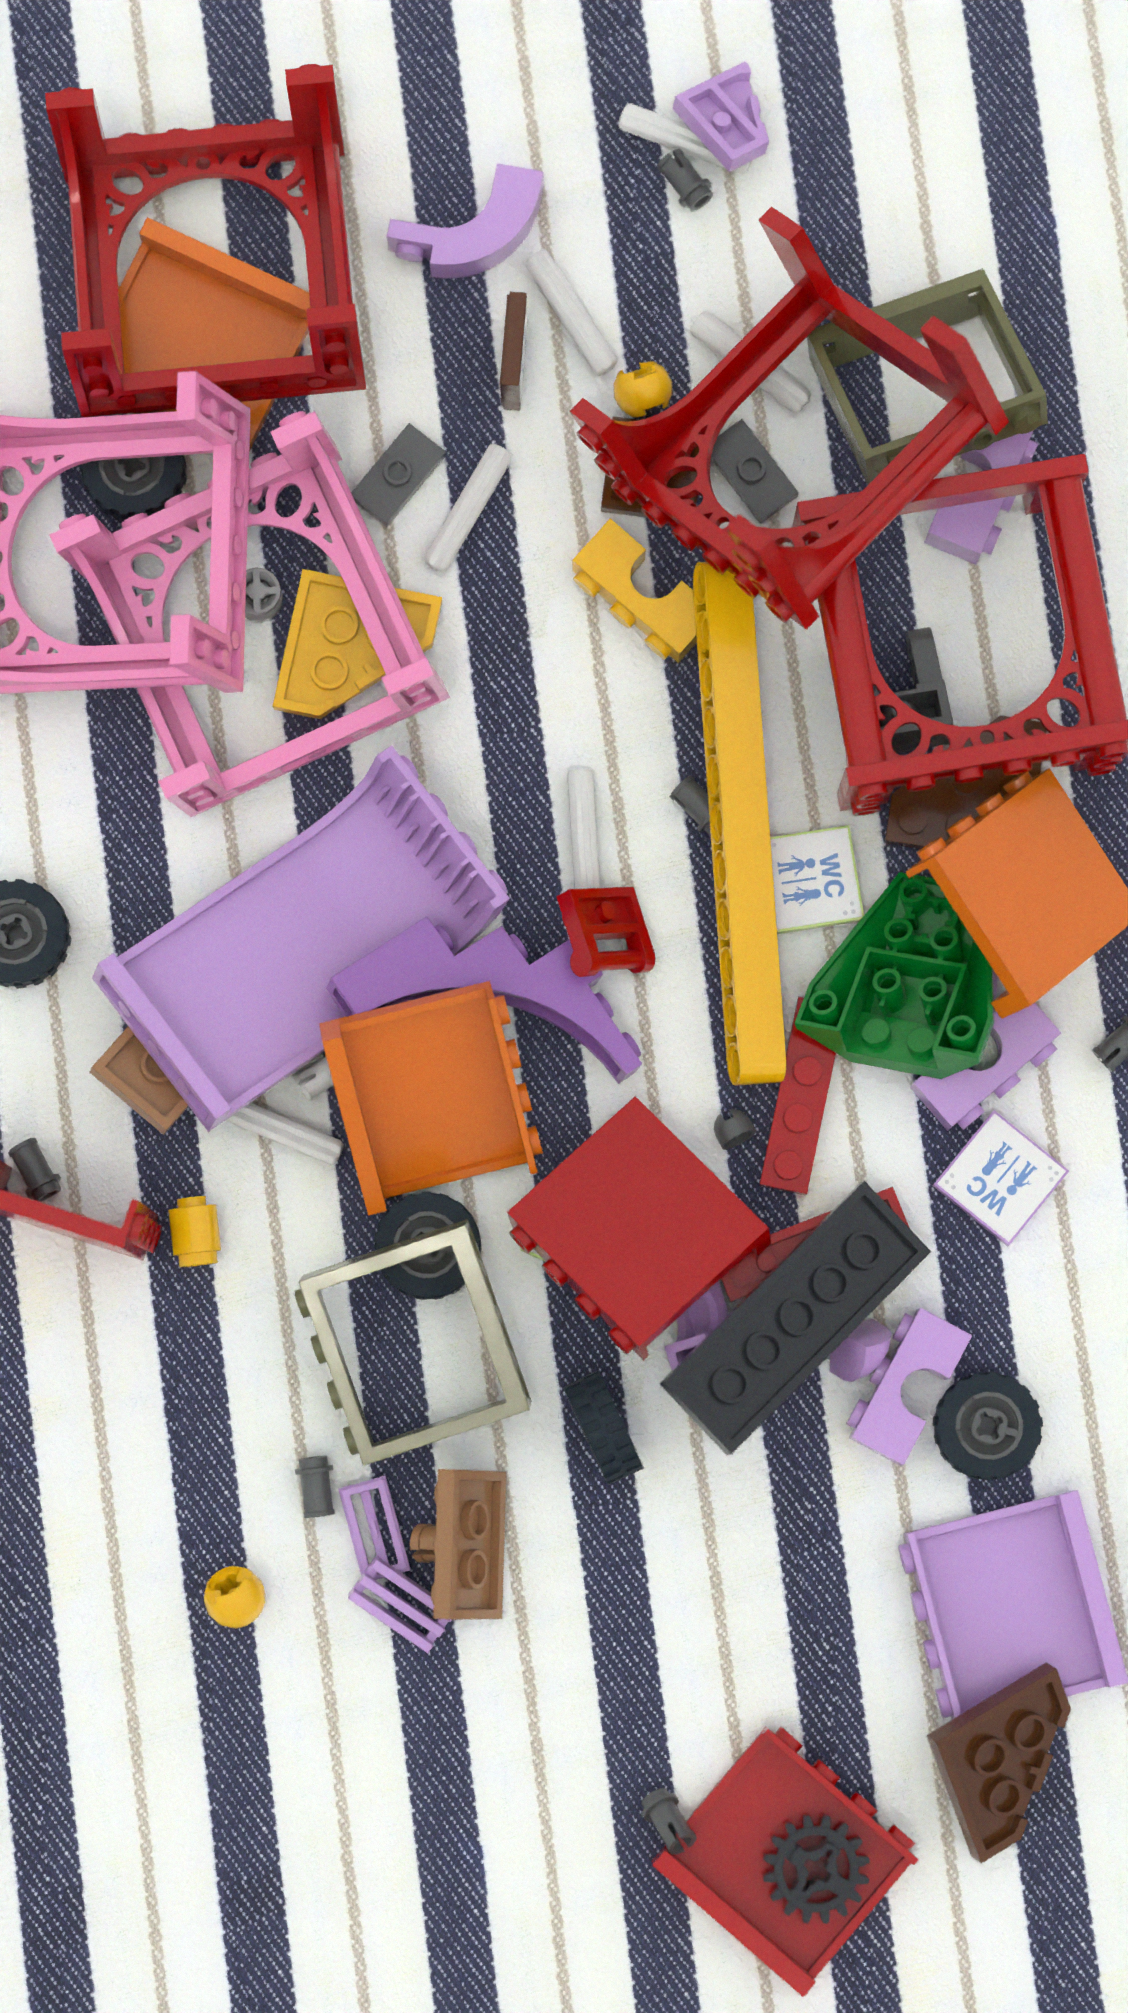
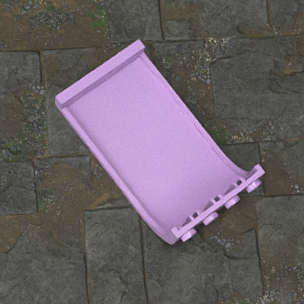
(241, 978)

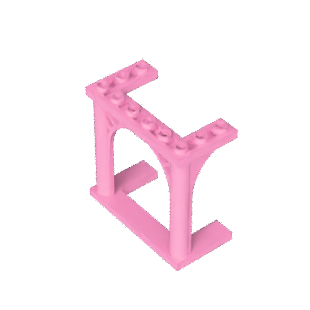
(106, 561)
(197, 652)

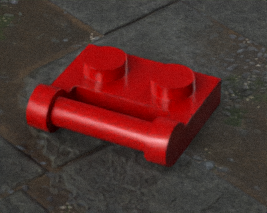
(605, 915)

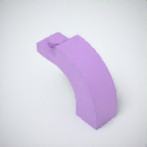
(483, 240)

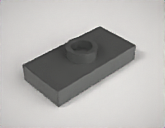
(752, 472)
(398, 474)

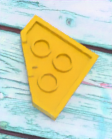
(329, 650)

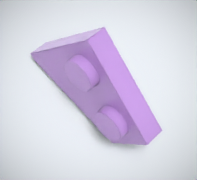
(725, 117)

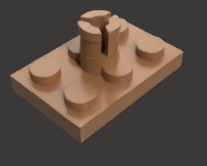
(139, 1082)
(465, 1544)

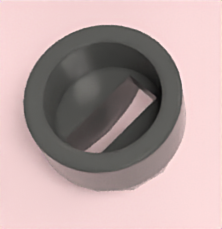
(734, 1130)

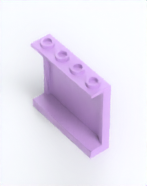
(1009, 1597)

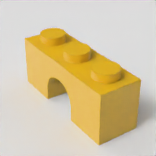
(607, 569)

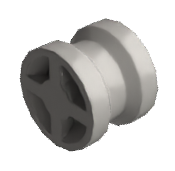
(258, 585)

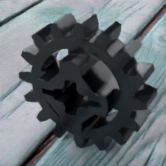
(834, 1881)

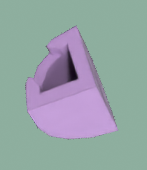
(861, 1351)

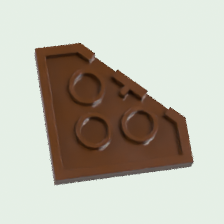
(927, 814)
(999, 1757)

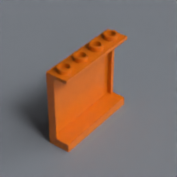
(205, 308)
(1029, 886)
(429, 1092)

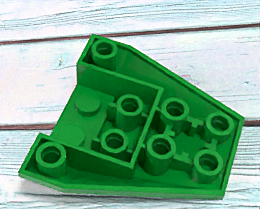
(904, 987)

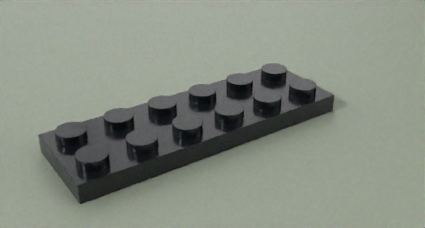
(795, 1318)

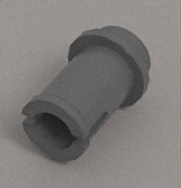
(685, 180)
(694, 802)
(1114, 1047)
(35, 1170)
(316, 1486)
(662, 1810)

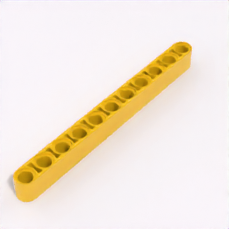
(739, 829)

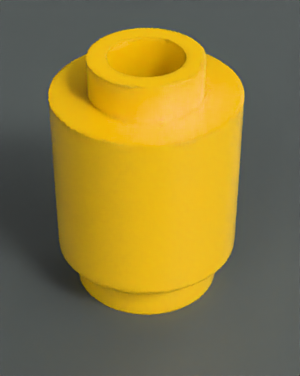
(194, 1232)

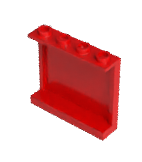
(635, 1227)
(137, 1235)
(735, 1830)

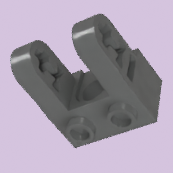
(927, 698)

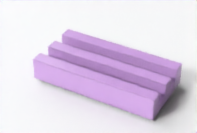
(364, 1490)
(356, 1595)

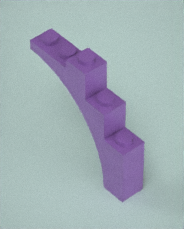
(422, 965)

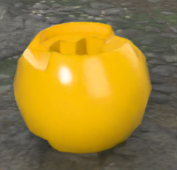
(642, 389)
(234, 1597)

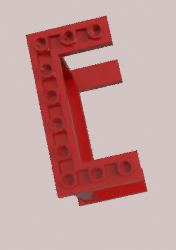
(185, 155)
(652, 450)
(1102, 728)

